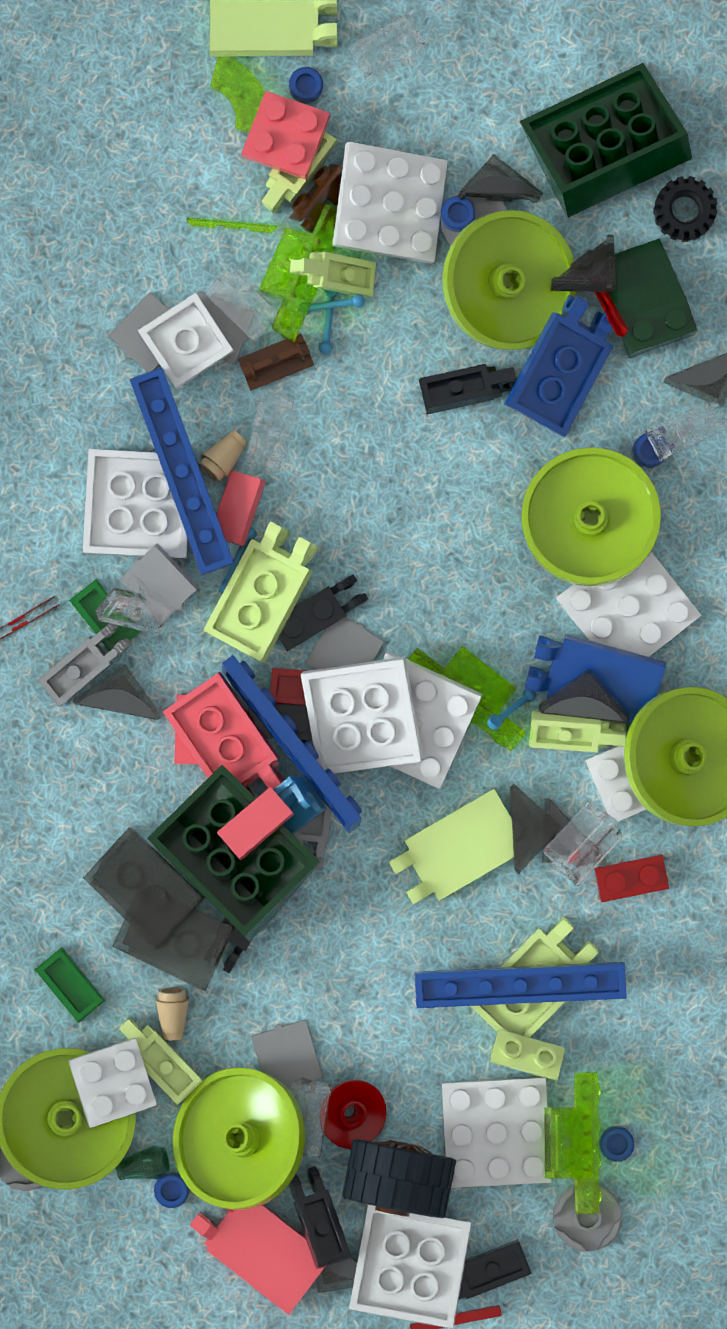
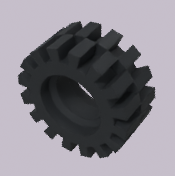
(685, 188)

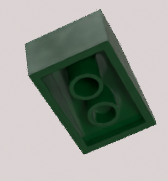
(650, 299)

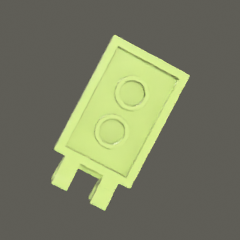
(270, 27)
(262, 593)
(458, 848)
(537, 950)

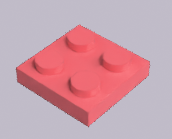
(286, 135)

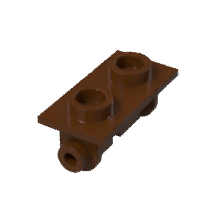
(310, 205)
(275, 362)

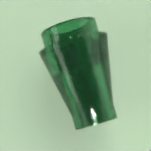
(145, 1164)

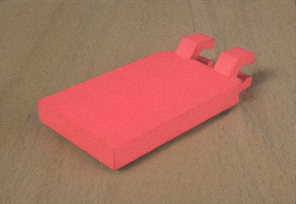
(224, 733)
(262, 1252)

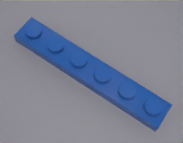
(181, 471)
(301, 754)
(520, 985)

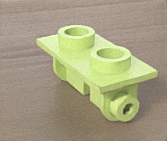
(527, 1054)

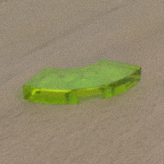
(240, 89)

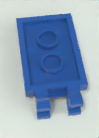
(562, 367)
(626, 675)

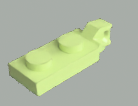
(288, 187)
(337, 273)
(574, 733)
(163, 1062)

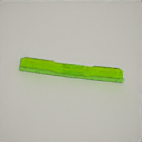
(231, 225)

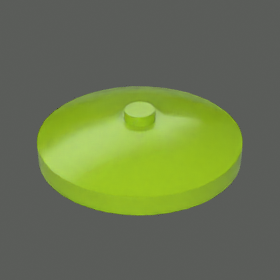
(502, 278)
(591, 516)
(680, 756)
(47, 1128)
(238, 1138)

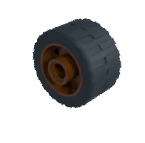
(399, 1178)

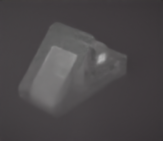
(135, 607)

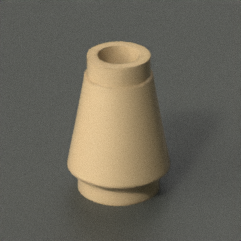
(222, 456)
(172, 1012)

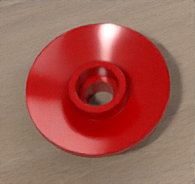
(366, 1119)

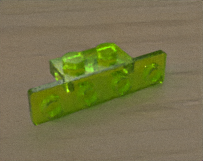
(291, 287)
(496, 691)
(574, 1143)

